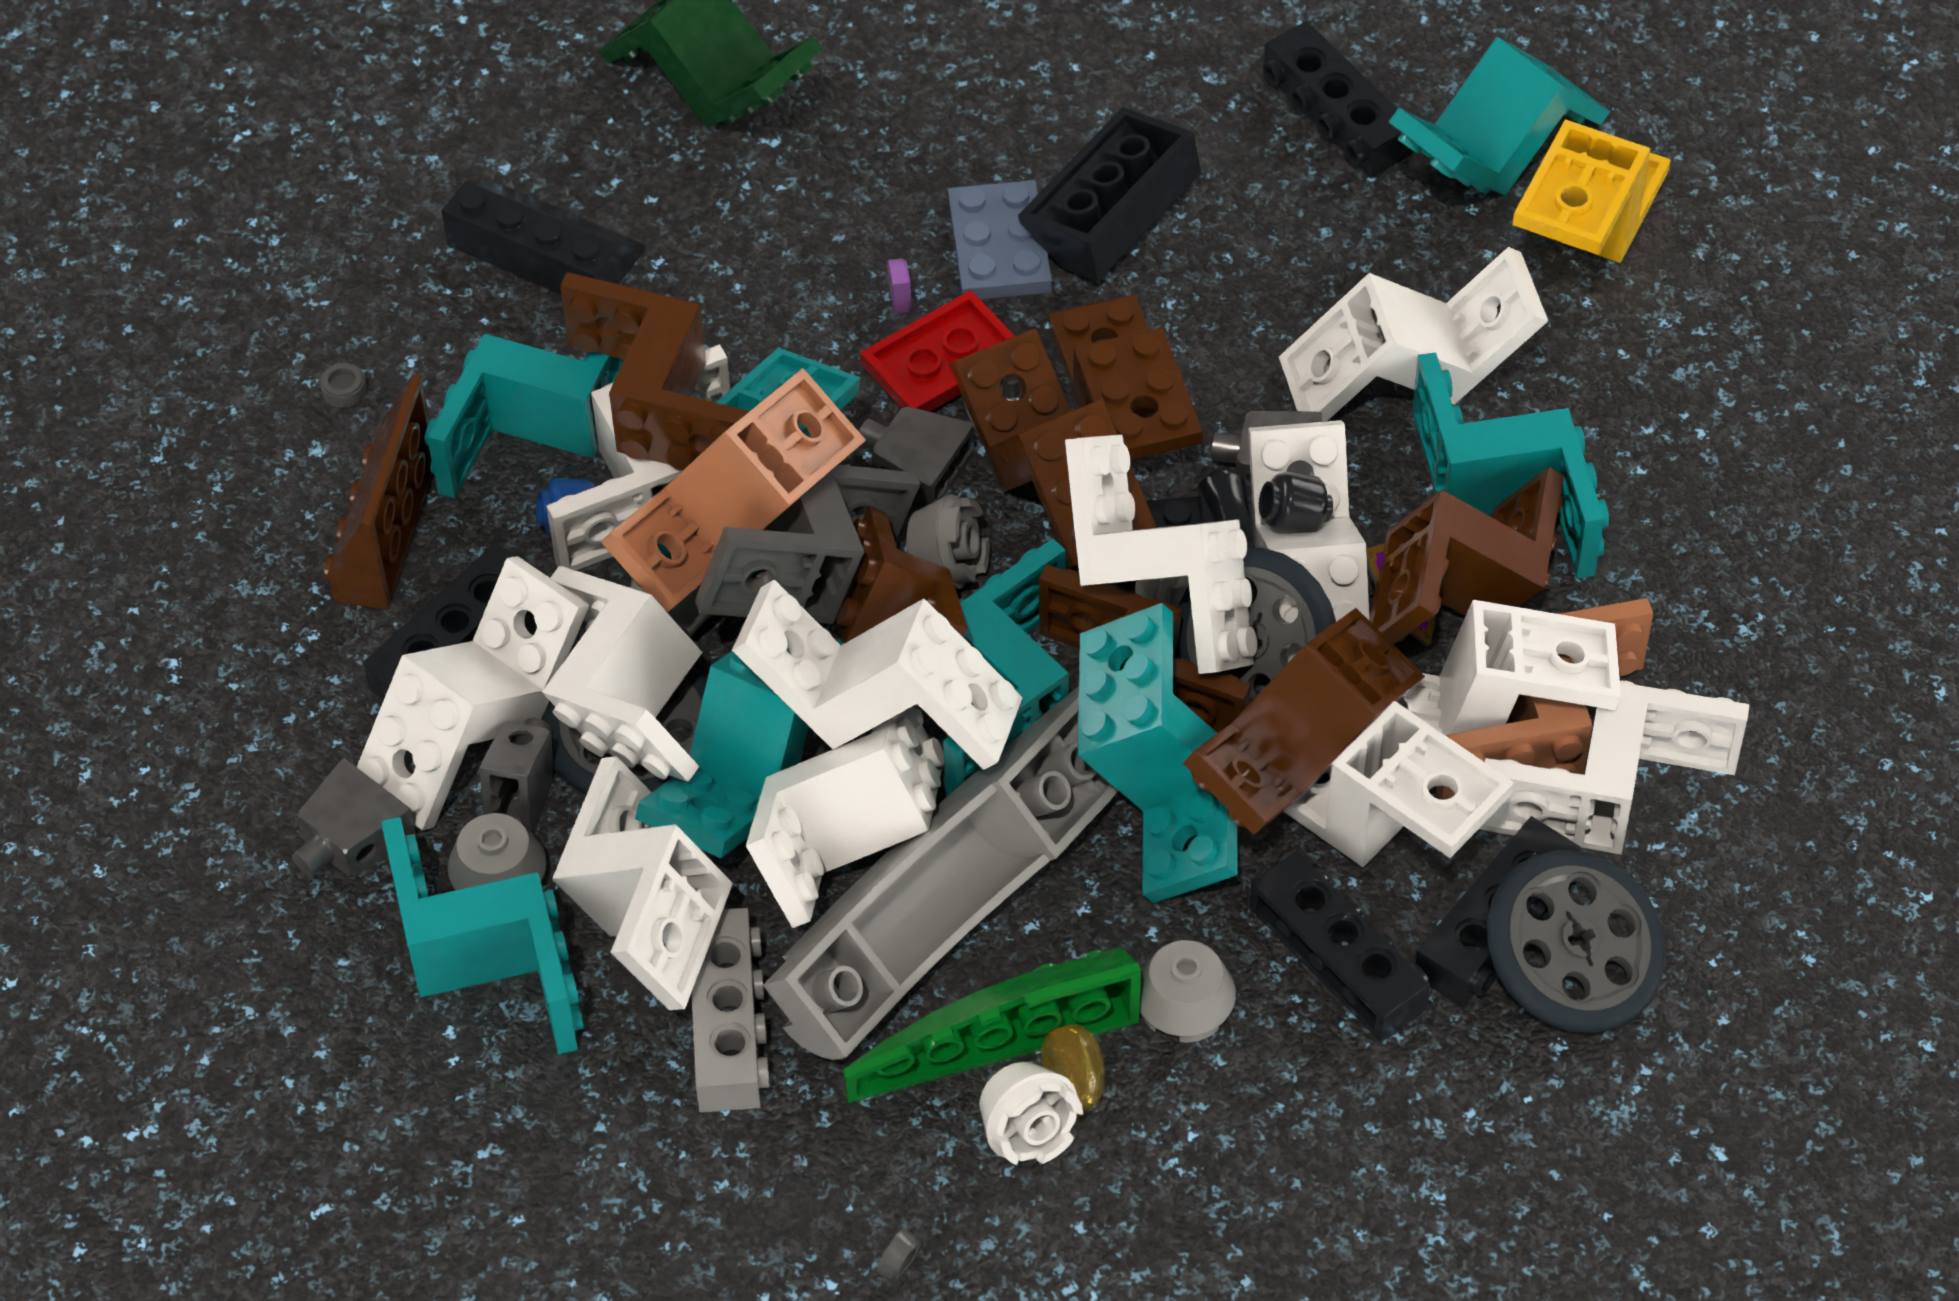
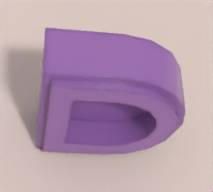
(899, 285)

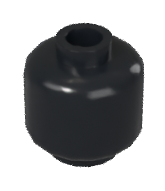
(1295, 503)

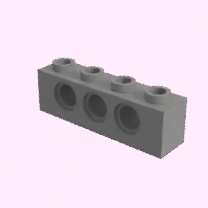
(733, 1080)

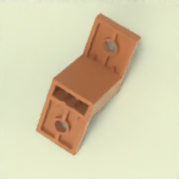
(735, 483)
(1554, 731)

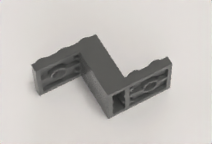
(808, 547)

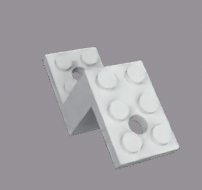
(1386, 326)
(634, 483)
(1337, 550)
(1204, 552)
(1514, 653)
(878, 674)
(623, 676)
(470, 688)
(1644, 726)
(1386, 785)
(844, 808)
(642, 885)

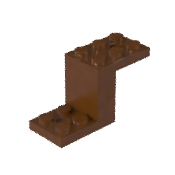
(660, 368)
(1030, 434)
(1463, 555)
(1303, 721)

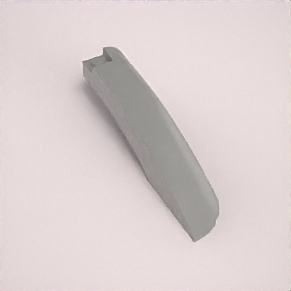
(938, 885)

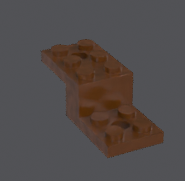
(1129, 372)
(893, 581)
(1072, 609)

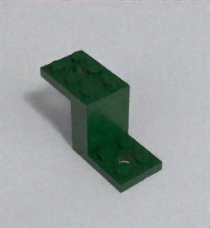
(712, 57)

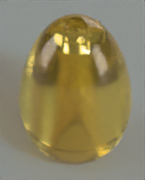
(1078, 1057)

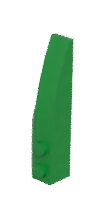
(1003, 1022)

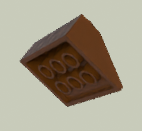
(384, 505)

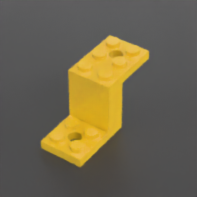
(1592, 191)

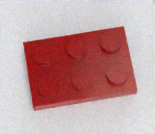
(916, 359)

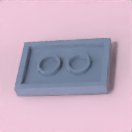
(992, 246)

